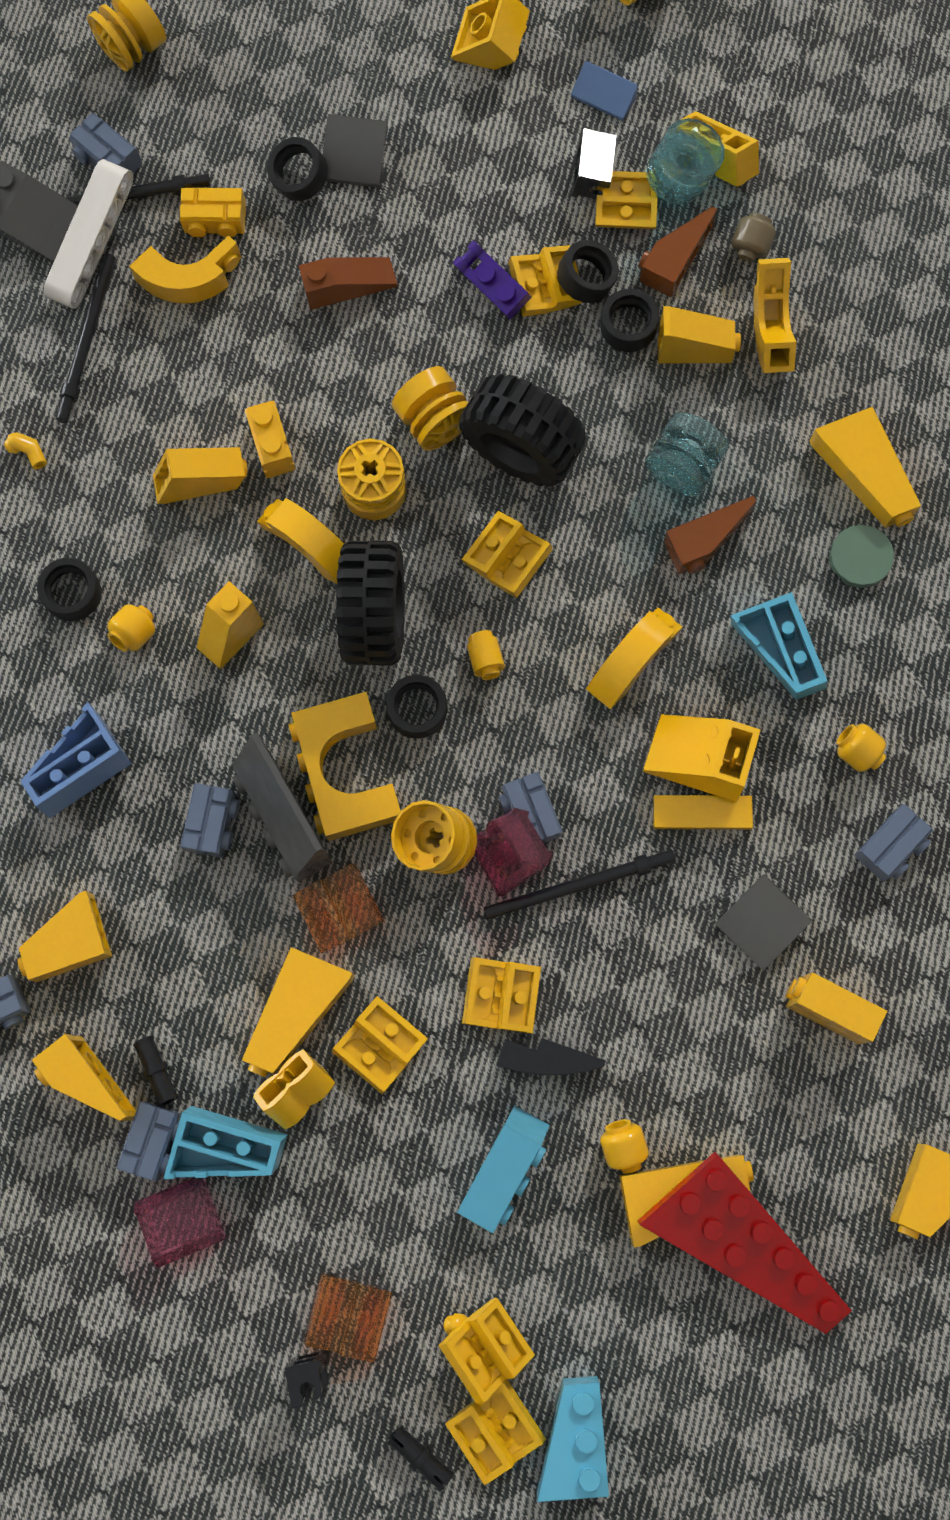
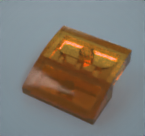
(338, 908)
(347, 1318)

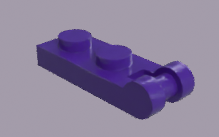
(492, 280)

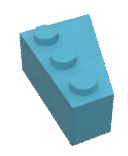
(783, 644)
(222, 1146)
(505, 1170)
(576, 1446)

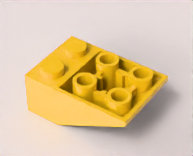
(703, 753)

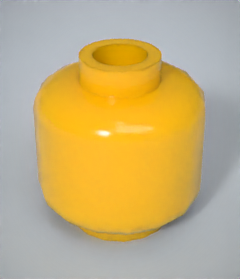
(131, 628)
(861, 747)
(624, 1146)

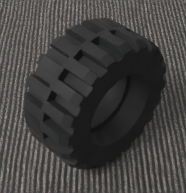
(522, 430)
(370, 603)

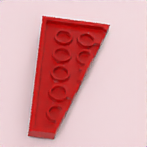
(732, 1232)

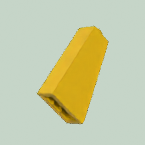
(868, 465)
(294, 1008)
(648, 1187)

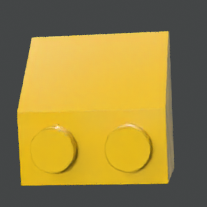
(491, 33)

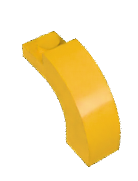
(186, 282)
(771, 316)
(304, 534)
(633, 656)

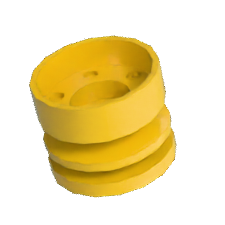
(125, 29)
(431, 407)
(372, 495)
(425, 826)

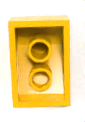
(77, 1072)

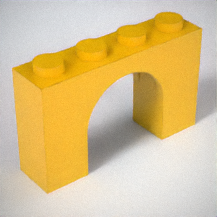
(317, 732)

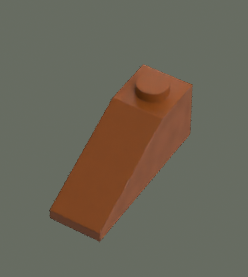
(674, 253)
(345, 278)
(700, 539)

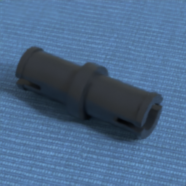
(155, 1070)
(420, 1458)

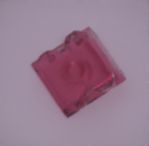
(510, 851)
(178, 1221)

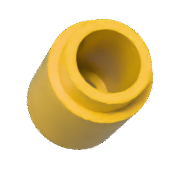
(485, 655)

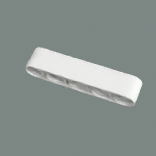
(88, 233)

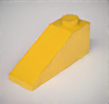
(740, 152)

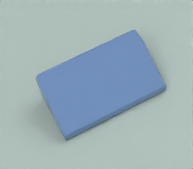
(604, 91)

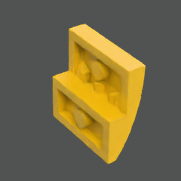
(627, 202)
(539, 278)
(507, 554)
(501, 995)
(379, 1045)
(486, 1350)
(495, 1433)

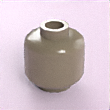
(753, 237)

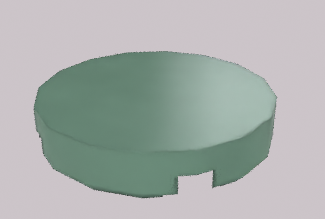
(861, 556)

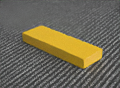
(702, 812)

